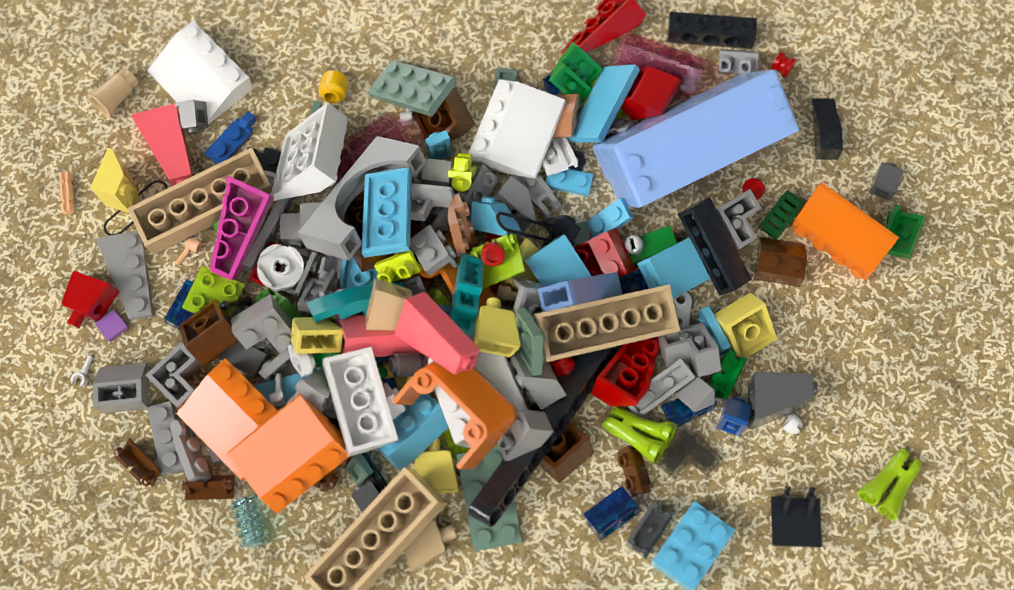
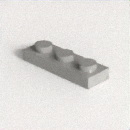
(663, 386)
(160, 420)

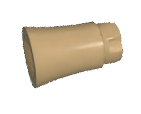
(113, 92)

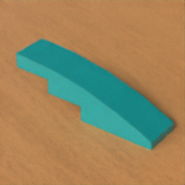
(466, 293)
(343, 302)

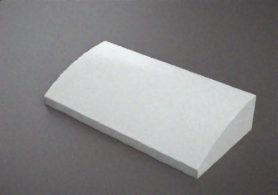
(359, 401)

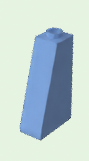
(579, 291)

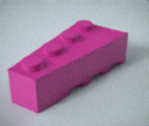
(238, 226)

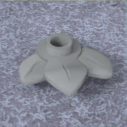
(619, 126)

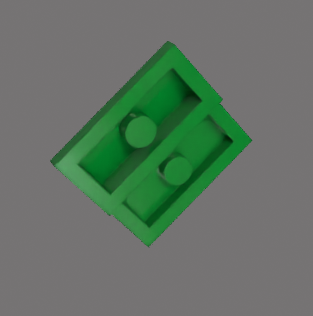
(575, 72)

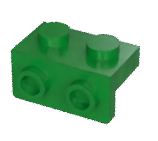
(907, 228)

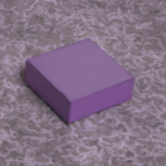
(111, 325)

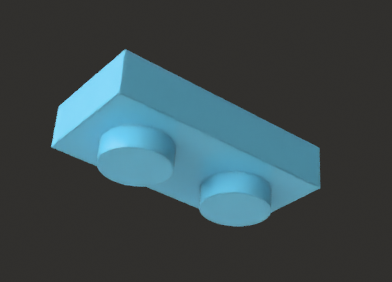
(438, 145)
(571, 182)
(609, 218)
(707, 317)

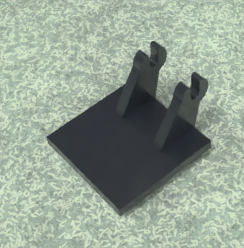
(796, 520)

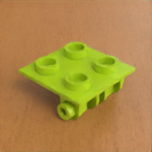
(509, 267)
(211, 286)

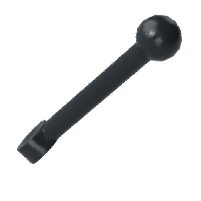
(226, 305)

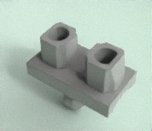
(738, 61)

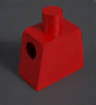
(87, 298)

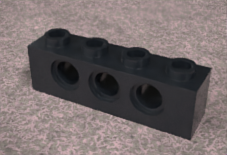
(711, 30)

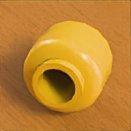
(333, 86)

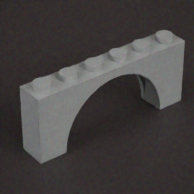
(326, 226)

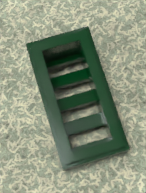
(789, 203)

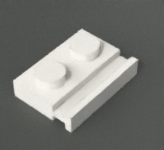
(558, 156)

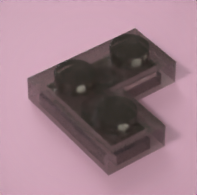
(686, 449)

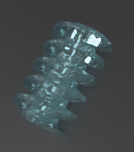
(249, 522)

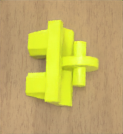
(462, 172)
(398, 267)

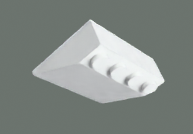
(199, 70)
(516, 129)
(311, 154)
(499, 374)

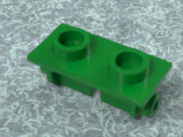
(731, 369)

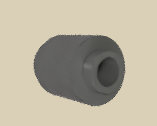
(406, 363)

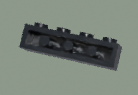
(717, 244)

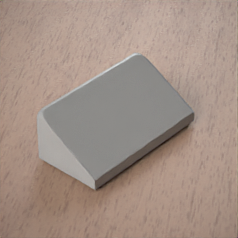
(696, 394)

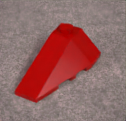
(611, 22)
(627, 374)

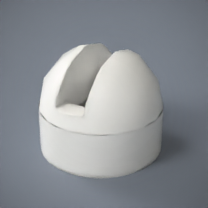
(638, 244)
(793, 422)

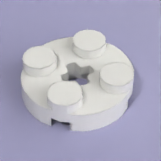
(284, 255)

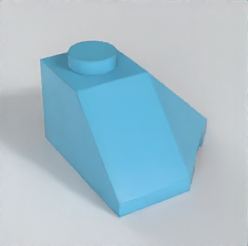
(484, 217)

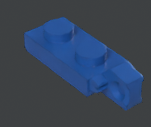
(231, 139)

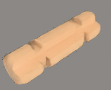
(67, 192)

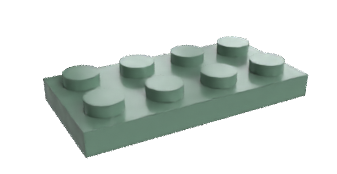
(412, 87)
(507, 528)

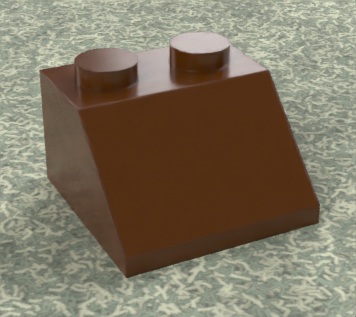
(450, 116)
(780, 262)
(208, 333)
(567, 453)

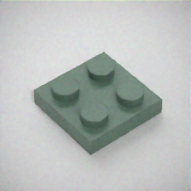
(531, 341)

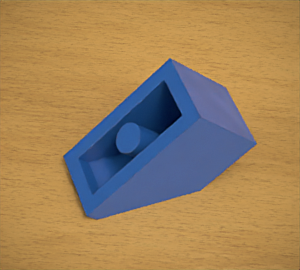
(734, 416)

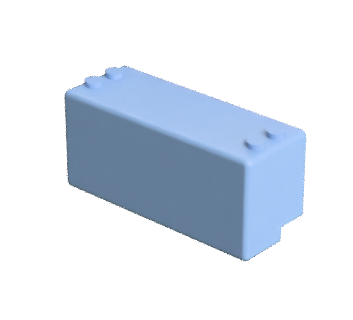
(696, 137)

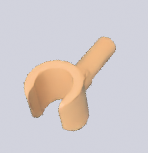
(190, 245)

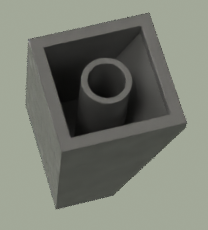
(778, 395)

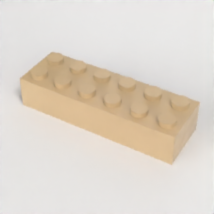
(193, 202)
(607, 322)
(378, 535)

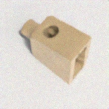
(385, 305)
(428, 545)

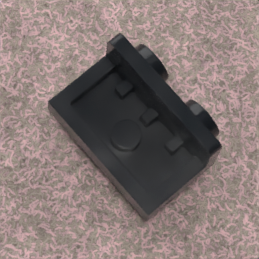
(562, 225)

